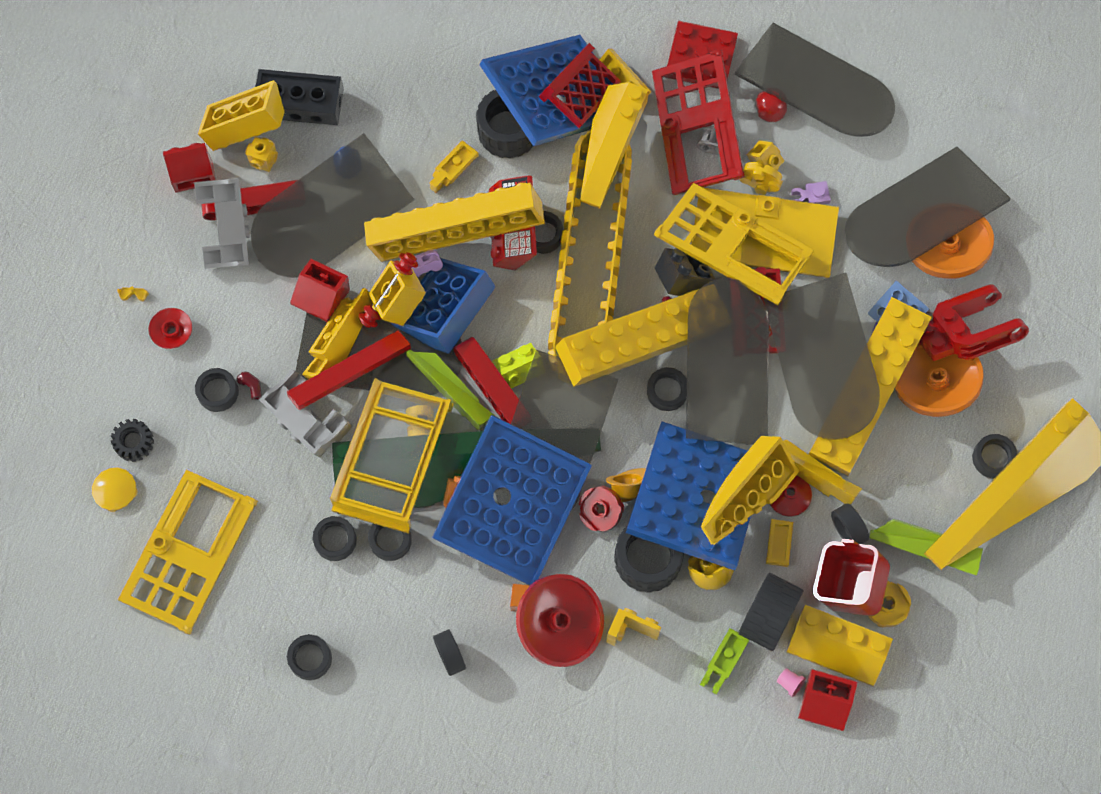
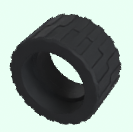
(496, 143)
(639, 580)
(770, 611)

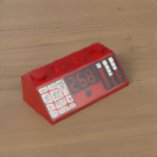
(515, 247)

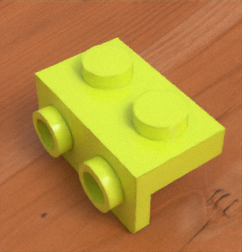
(515, 364)

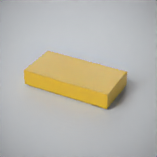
(779, 542)

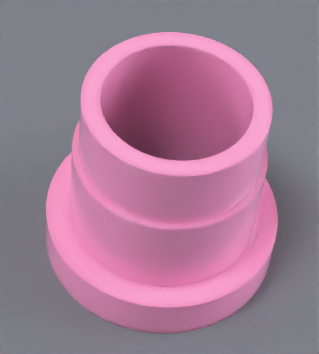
(791, 682)

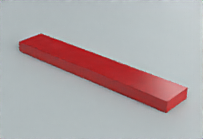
(348, 370)

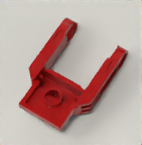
(950, 335)

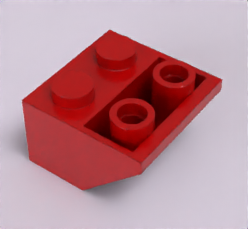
(189, 166)
(320, 290)
(827, 700)

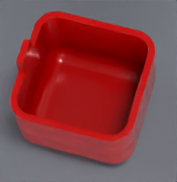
(852, 578)

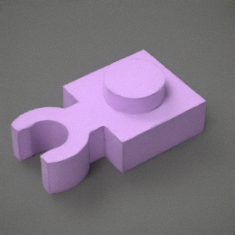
(813, 193)

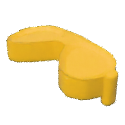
(125, 293)

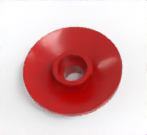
(166, 320)
(796, 504)

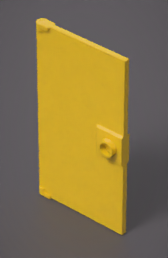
(803, 221)

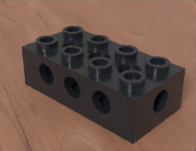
(307, 96)

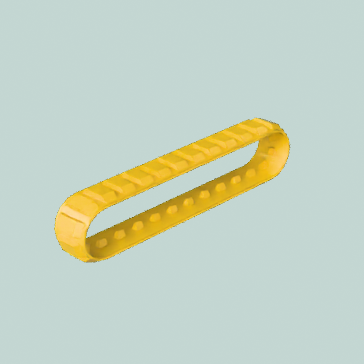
(562, 280)

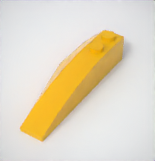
(610, 137)
(750, 486)

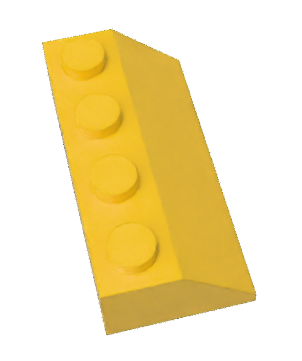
(242, 116)
(839, 645)

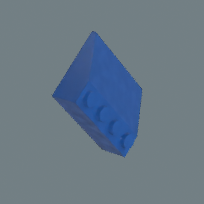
(449, 304)

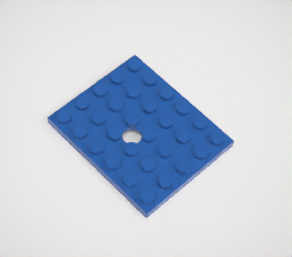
(526, 74)
(542, 492)
(670, 497)

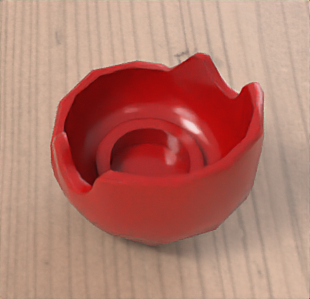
(770, 107)

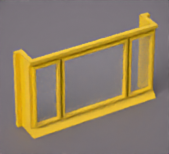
(389, 455)

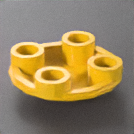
(114, 489)

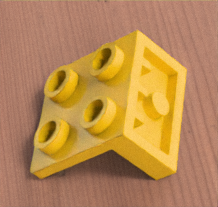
(629, 619)

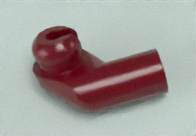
(252, 382)

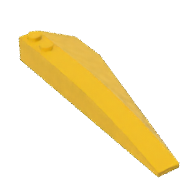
(1045, 469)

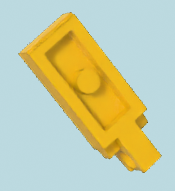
(453, 166)

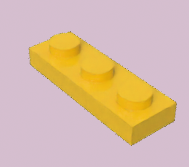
(620, 68)

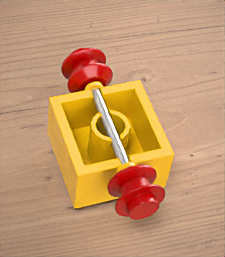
(394, 293)

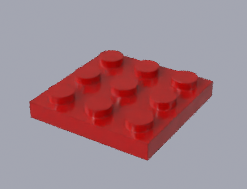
(698, 40)

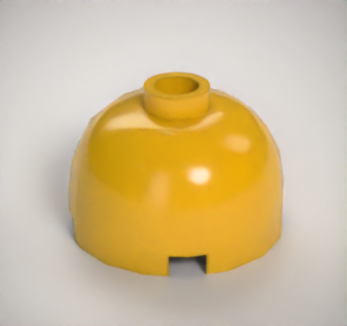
(707, 574)

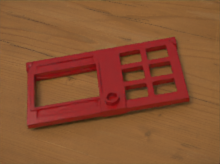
(688, 119)

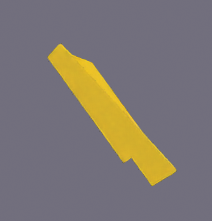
(338, 334)
(821, 476)

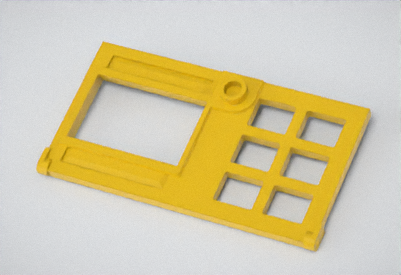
(730, 238)
(192, 559)

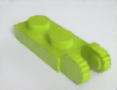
(725, 658)

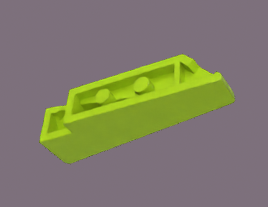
(451, 387)
(919, 540)

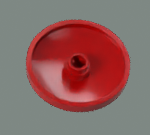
(560, 620)

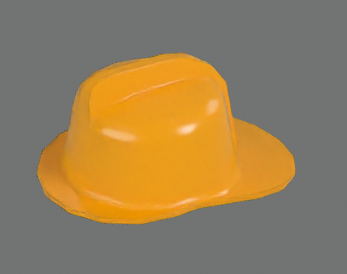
(627, 483)

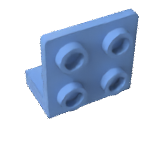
(900, 293)

